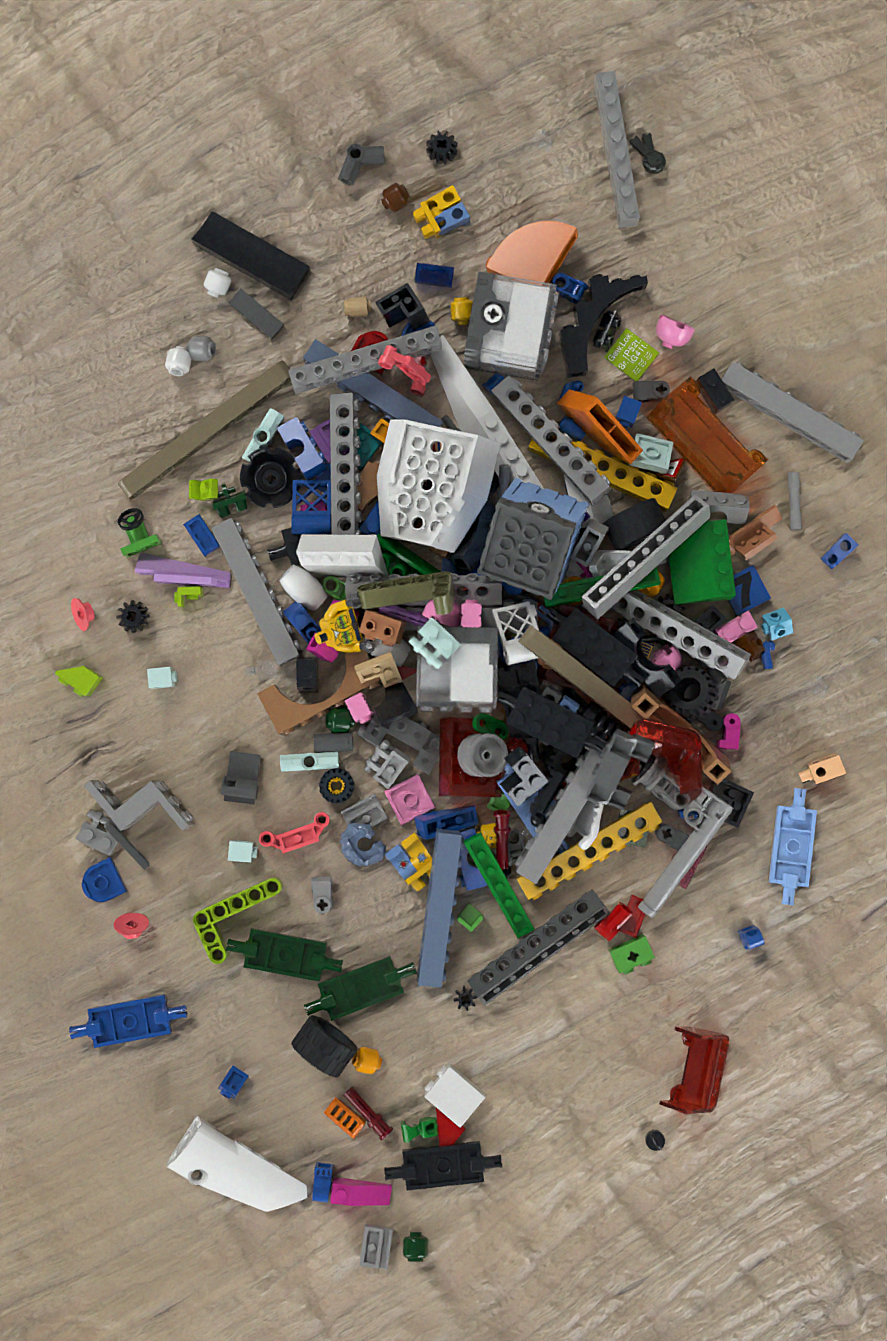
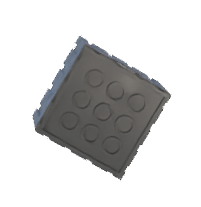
(532, 538)

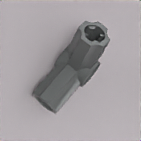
(368, 156)

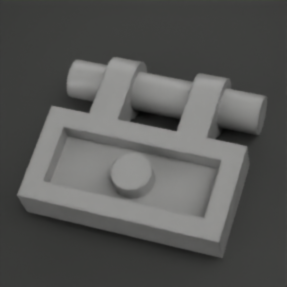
(391, 768)
(96, 837)

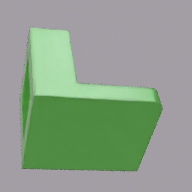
(470, 917)

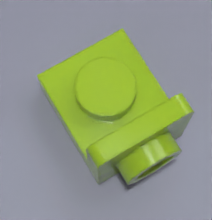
(204, 489)
(191, 592)

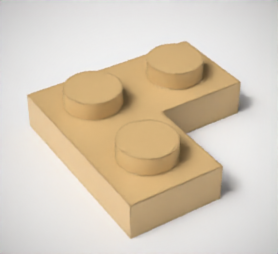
(380, 666)

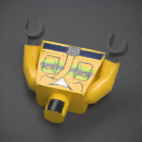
(341, 628)

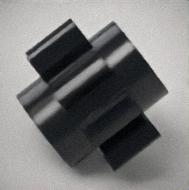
(464, 992)

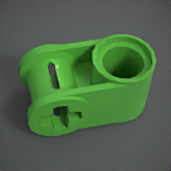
(339, 592)

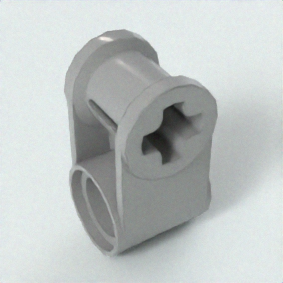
(322, 889)

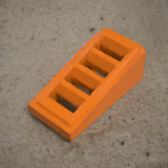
(340, 1122)

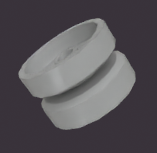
(482, 755)

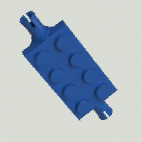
(128, 1021)

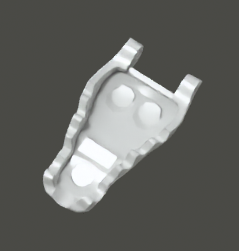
(587, 824)

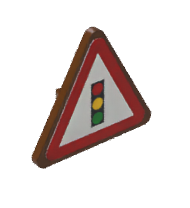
(674, 470)

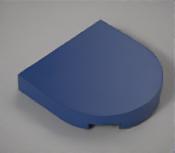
(103, 881)

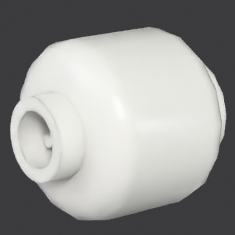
(217, 282)
(178, 361)

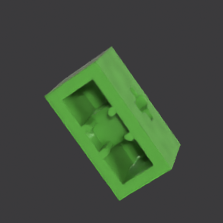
(621, 952)

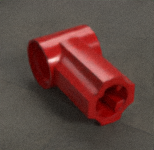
(611, 924)

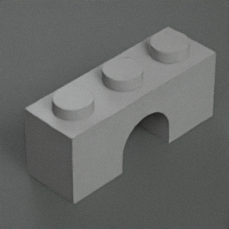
(733, 505)

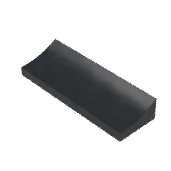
(251, 255)

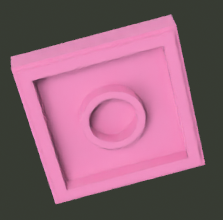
(409, 799)

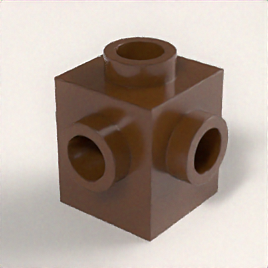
(750, 644)

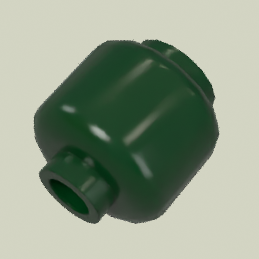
(339, 720)
(415, 1247)

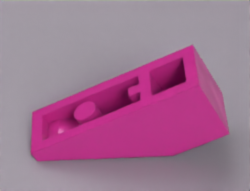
(359, 1192)

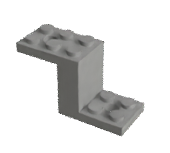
(139, 804)

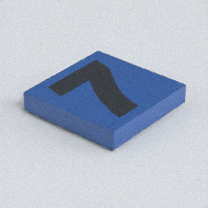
(749, 591)

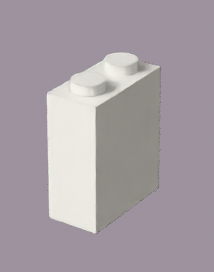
(454, 1094)

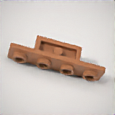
(755, 534)

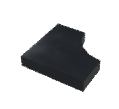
(396, 705)

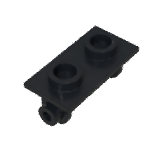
(611, 322)

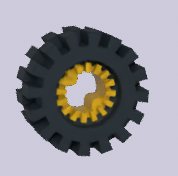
(336, 775)

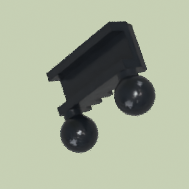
(545, 798)

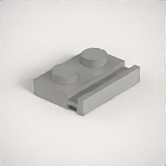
(366, 811)
(376, 1246)

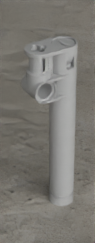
(711, 815)

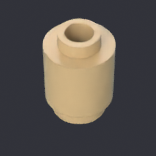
(357, 306)

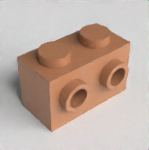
(382, 627)

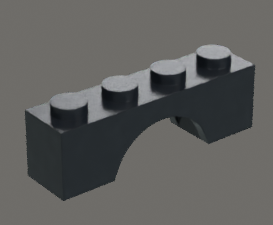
(658, 677)

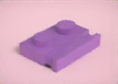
(322, 437)

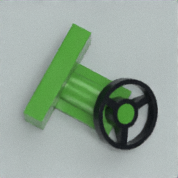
(137, 533)

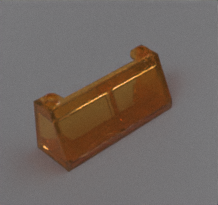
(704, 439)

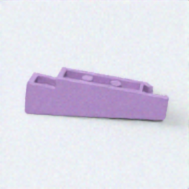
(180, 573)

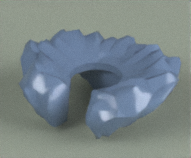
(351, 851)

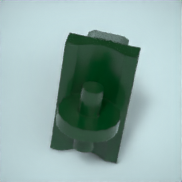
(238, 499)

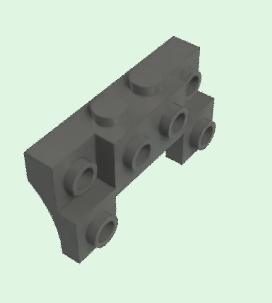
(411, 734)
(615, 758)

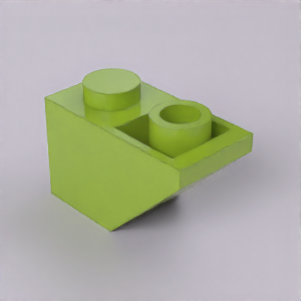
(81, 678)

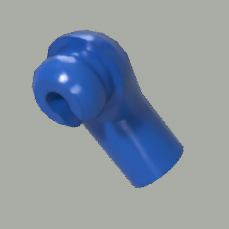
(574, 385)
(766, 655)

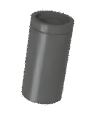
(333, 742)

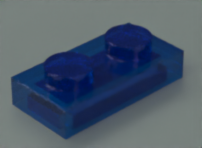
(434, 275)

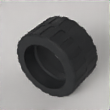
(634, 524)
(324, 1046)

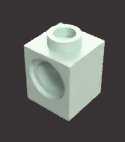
(162, 677)
(242, 851)

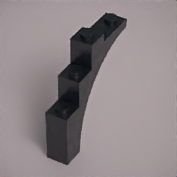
(586, 313)
(473, 544)

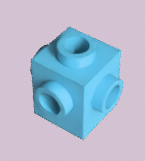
(777, 624)

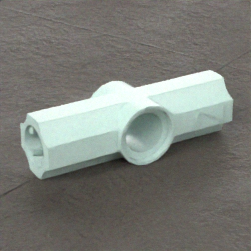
(269, 425)
(296, 762)

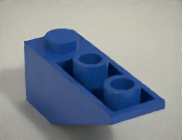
(302, 621)

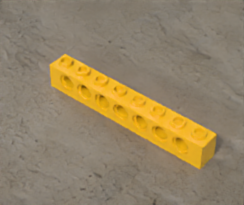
(625, 485)
(611, 830)

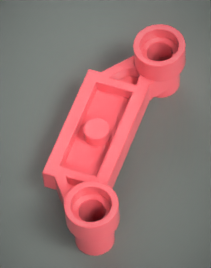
(408, 366)
(297, 837)

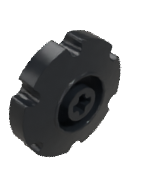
(261, 465)

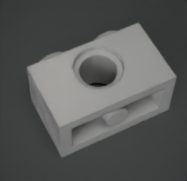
(589, 542)

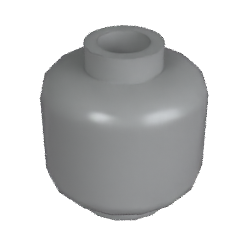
(201, 348)

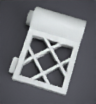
(512, 649)

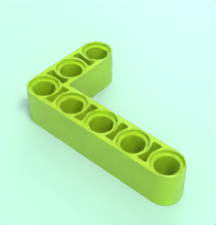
(230, 909)

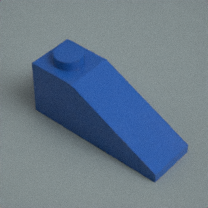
(447, 819)

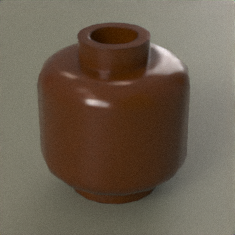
(395, 197)

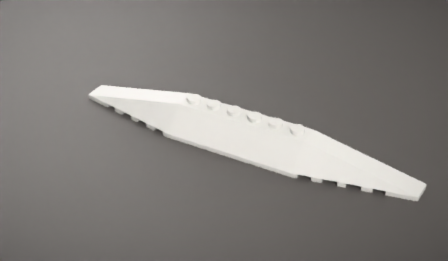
(478, 417)

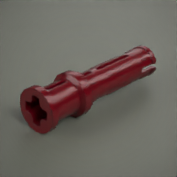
(502, 830)
(374, 1120)

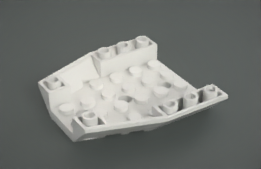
(459, 478)

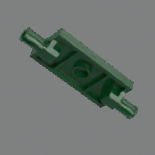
(284, 954)
(360, 988)

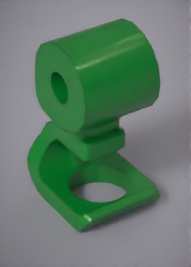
(426, 1128)

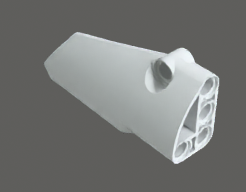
(233, 1169)

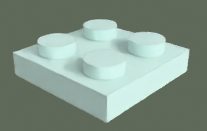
(655, 453)

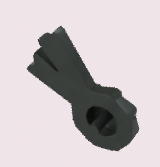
(653, 160)

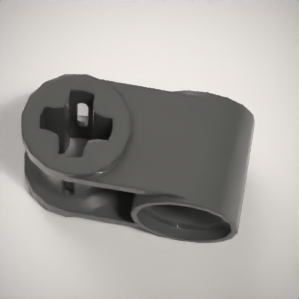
(647, 390)
(675, 838)
(516, 848)

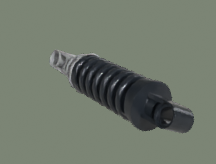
(649, 773)

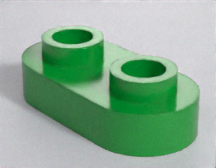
(489, 725)

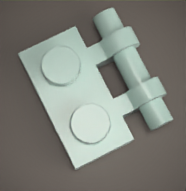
(439, 639)

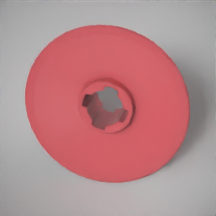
(82, 613)
(131, 925)

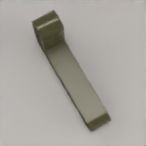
(410, 589)

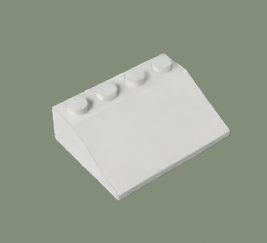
(341, 555)

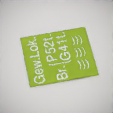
(631, 355)

